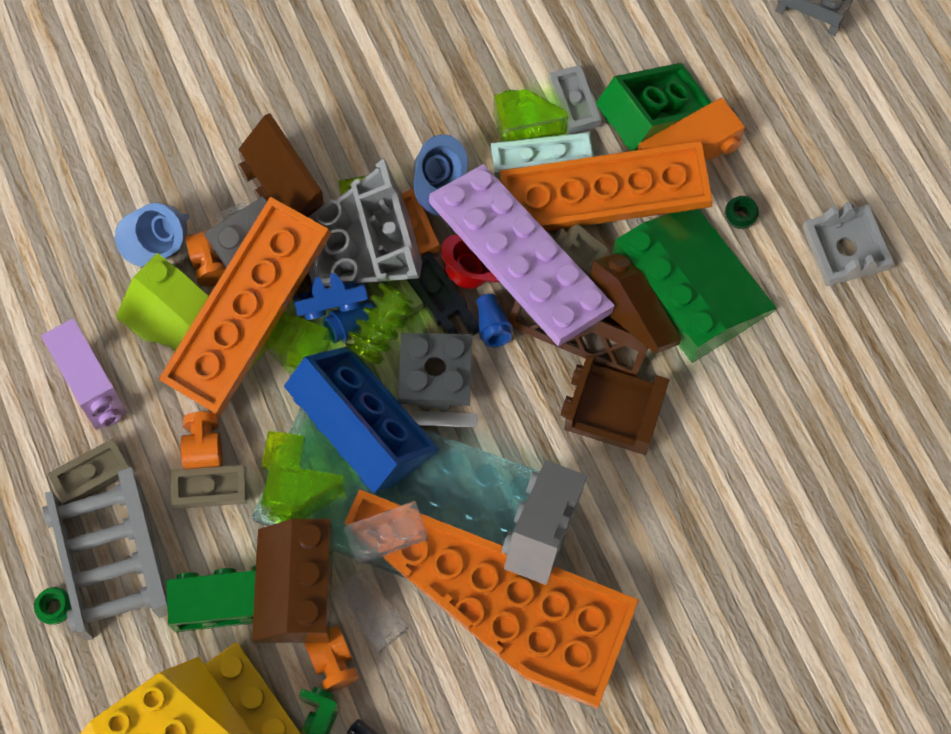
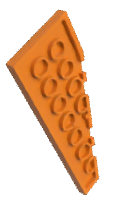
(549, 633)

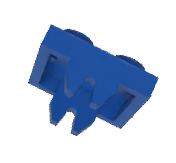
(321, 297)

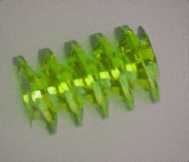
(380, 324)

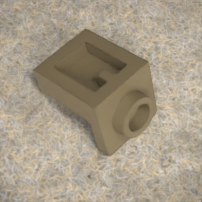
(580, 246)

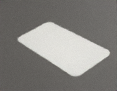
(445, 419)

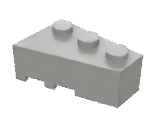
(543, 521)

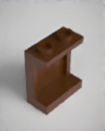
(613, 406)

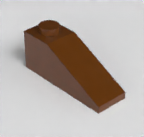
(635, 302)

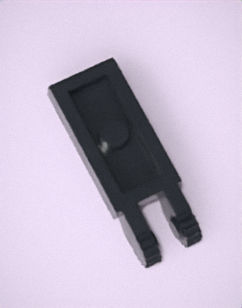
(441, 297)

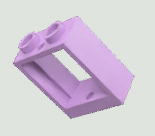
(84, 374)

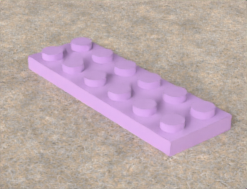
(521, 254)

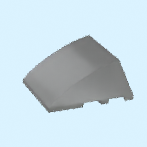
(369, 233)

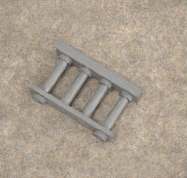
(143, 561)

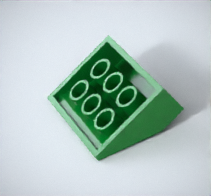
(695, 279)

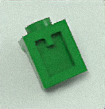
(327, 711)

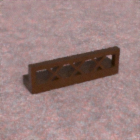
(606, 328)

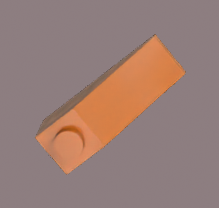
(713, 125)

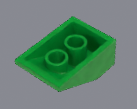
(650, 101)

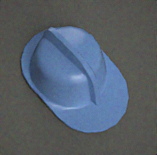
(437, 164)
(151, 231)

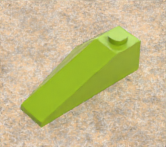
(162, 304)

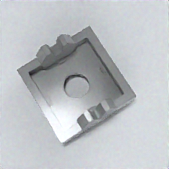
(852, 224)

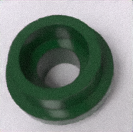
(743, 204)

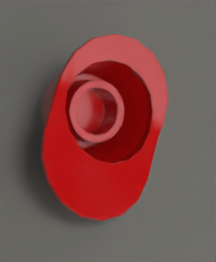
(463, 265)

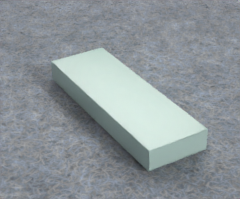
(540, 151)

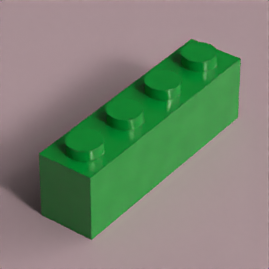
(210, 600)

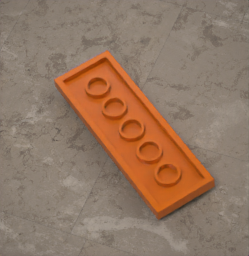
(613, 186)
(245, 306)

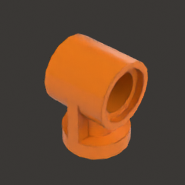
(205, 259)
(202, 447)
(332, 660)

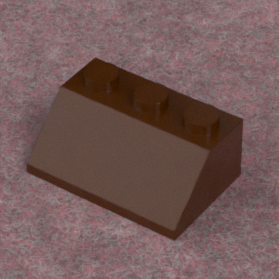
(277, 169)
(293, 582)

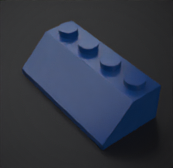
(360, 417)

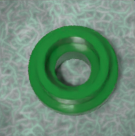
(43, 601)

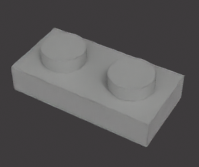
(576, 98)

